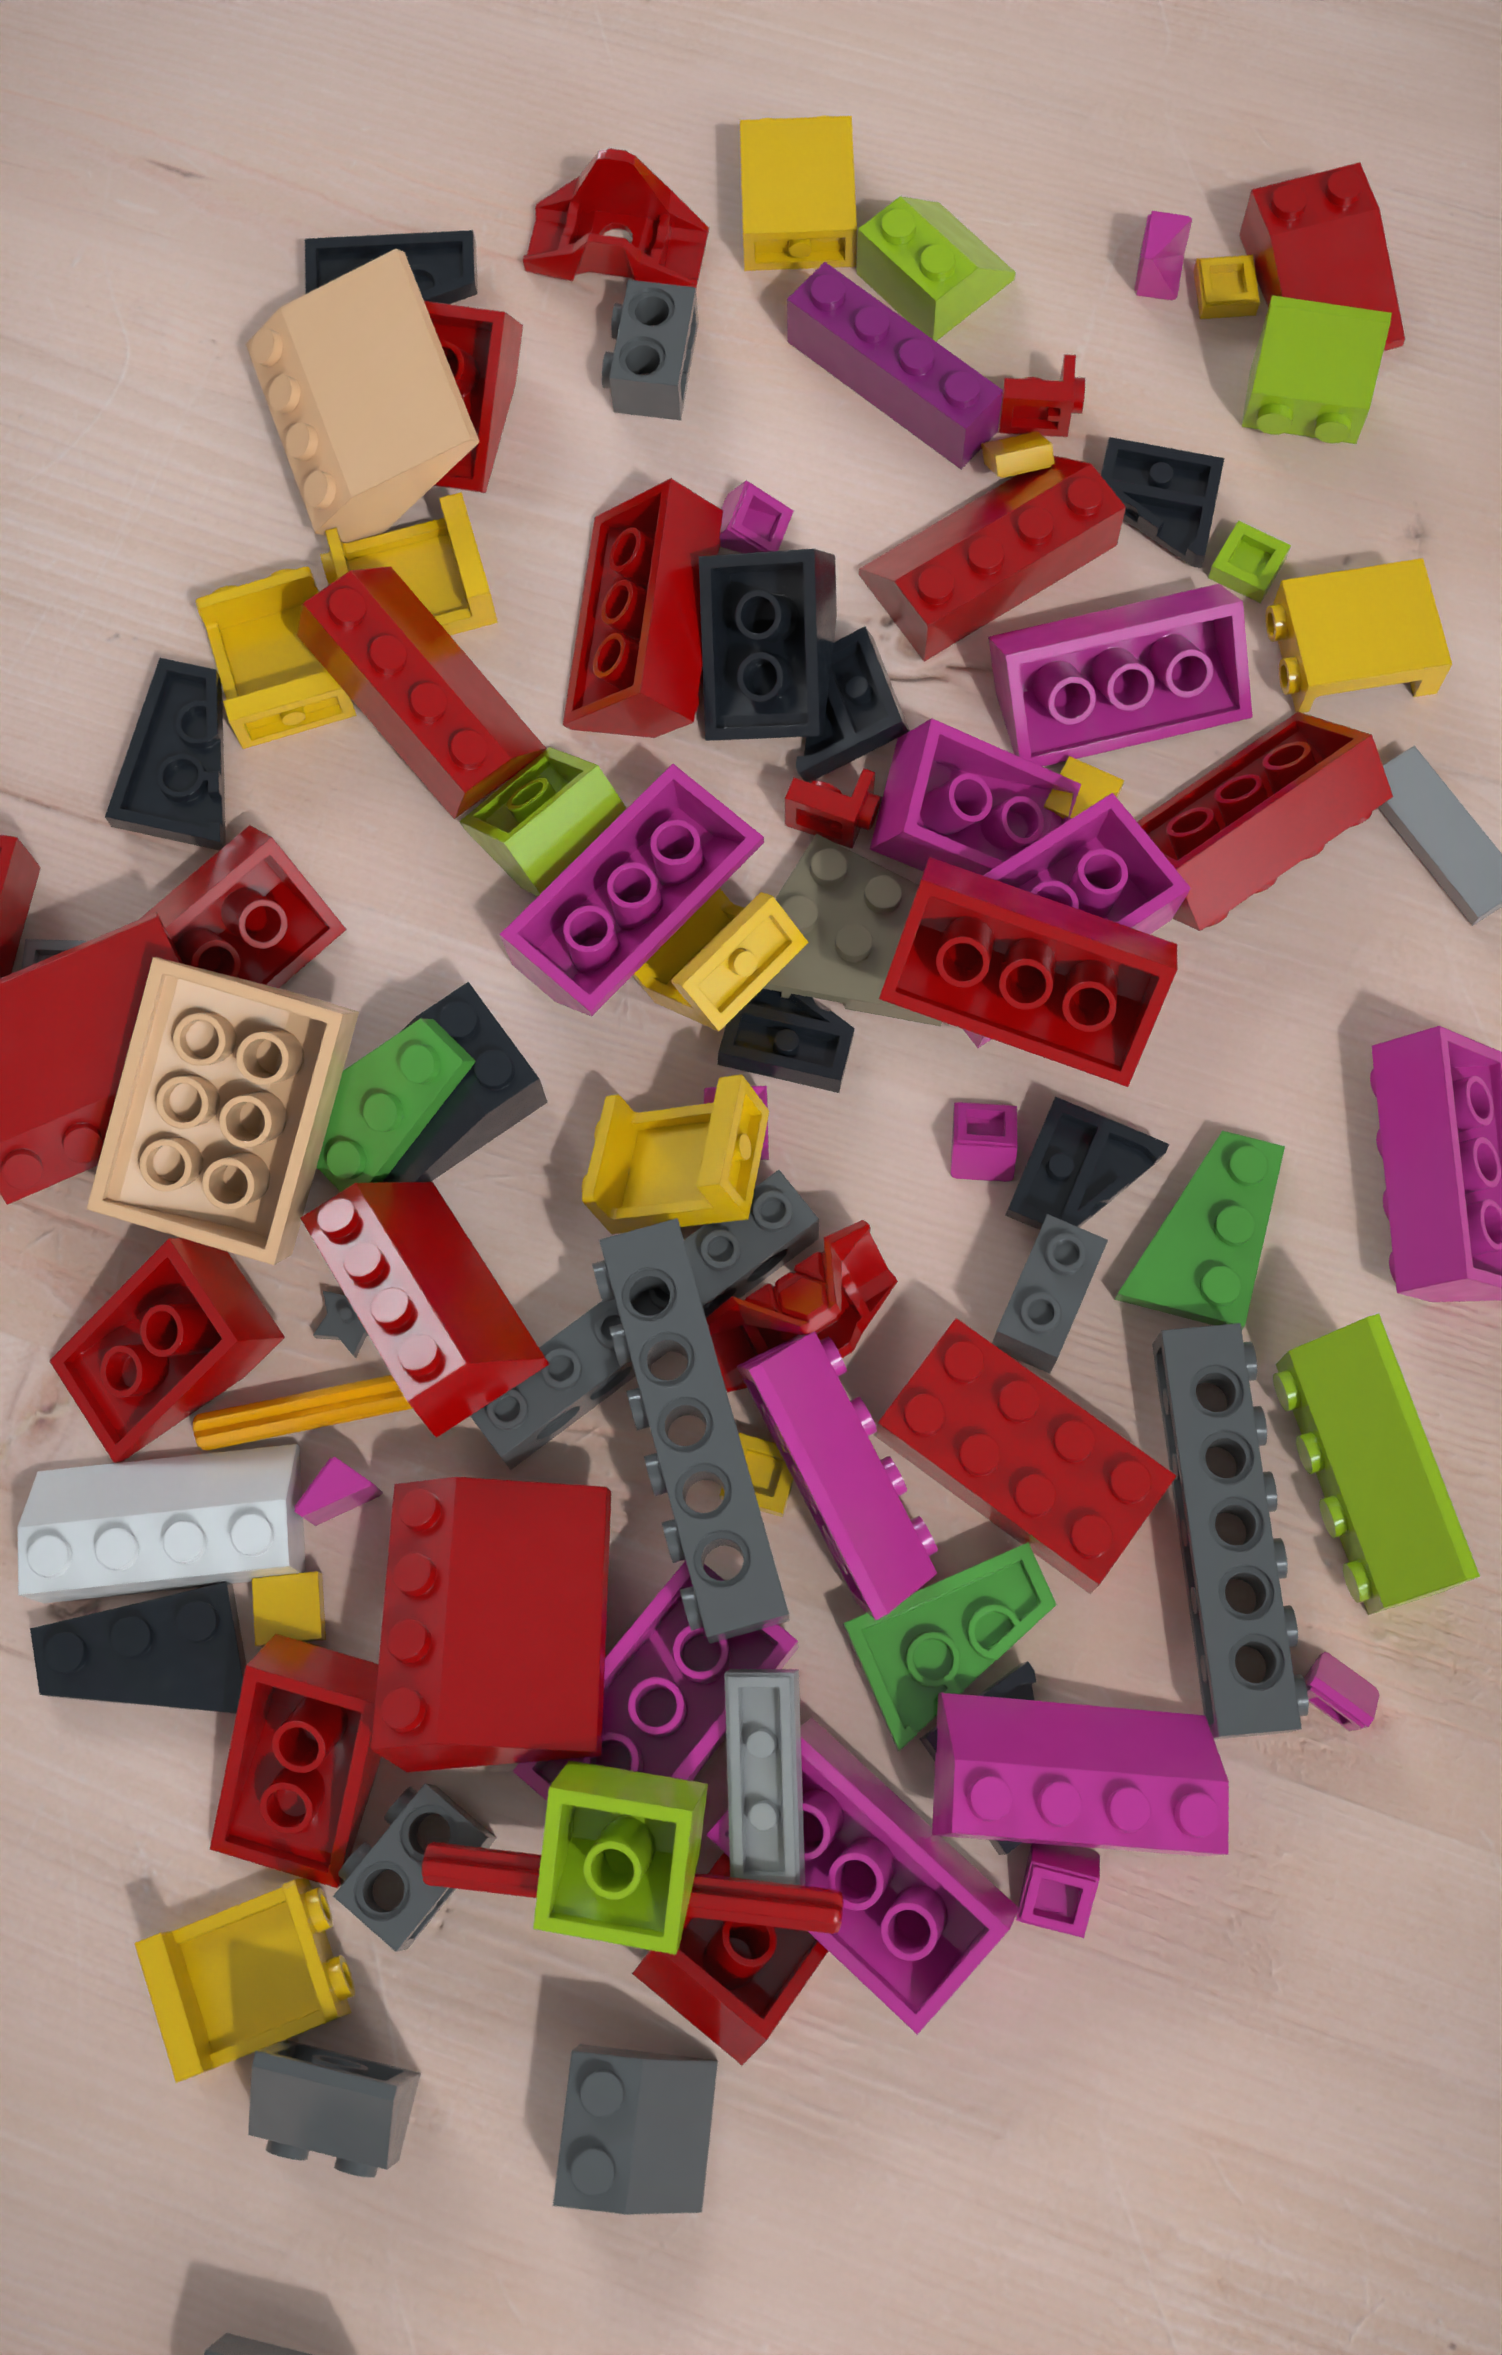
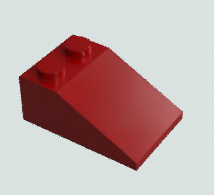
(1323, 243)
(484, 361)
(165, 1345)
(299, 1761)
(733, 1976)

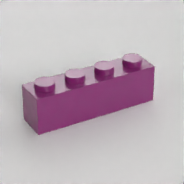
(893, 365)

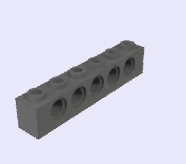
(659, 1260)
(582, 1360)
(1229, 1702)

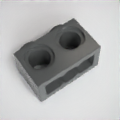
(659, 350)
(1049, 1293)
(402, 1853)

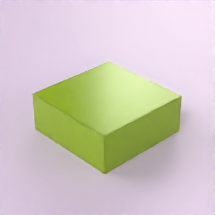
(1249, 561)

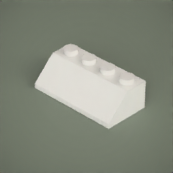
(161, 1525)

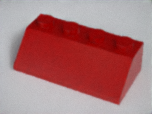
(995, 553)
(642, 615)
(416, 686)
(1266, 812)
(248, 913)
(1030, 972)
(424, 1298)

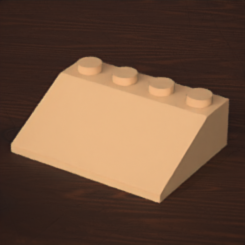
(362, 397)
(222, 1110)

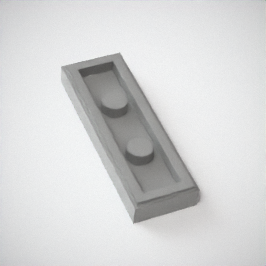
(1444, 835)
(765, 1775)

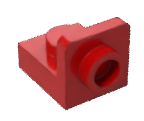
(1042, 404)
(829, 813)

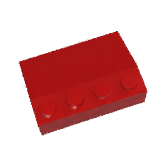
(65, 1052)
(493, 1624)

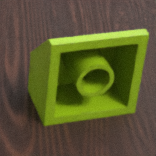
(928, 265)
(1315, 369)
(544, 817)
(619, 1856)

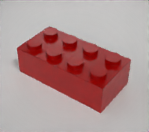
(1024, 1455)

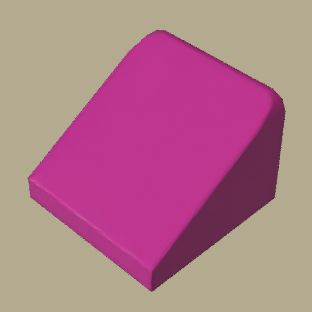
(753, 520)
(984, 1142)
(334, 1493)
(1341, 1693)
(1059, 1888)

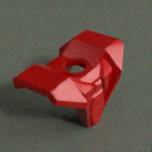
(623, 195)
(827, 1294)

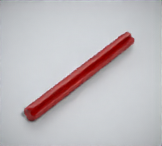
(710, 1897)

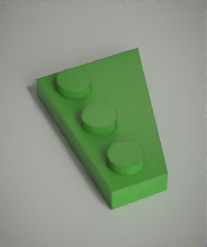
(389, 1102)
(1213, 1237)
(947, 1636)

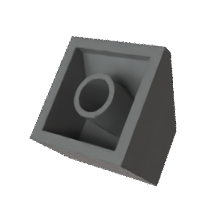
(330, 2106)
(635, 2132)

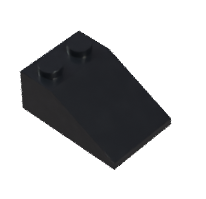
(767, 642)
(486, 1101)

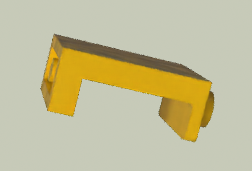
(798, 193)
(433, 559)
(1358, 632)
(264, 668)
(721, 958)
(677, 1161)
(245, 1978)

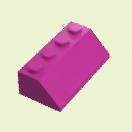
(1123, 675)
(628, 892)
(1441, 1163)
(839, 1471)
(1078, 1776)
(912, 1903)

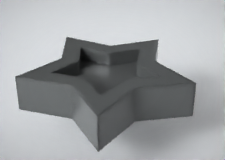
(341, 1323)

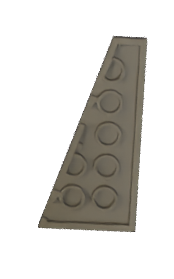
(853, 925)

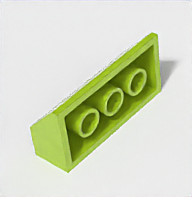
(1373, 1467)

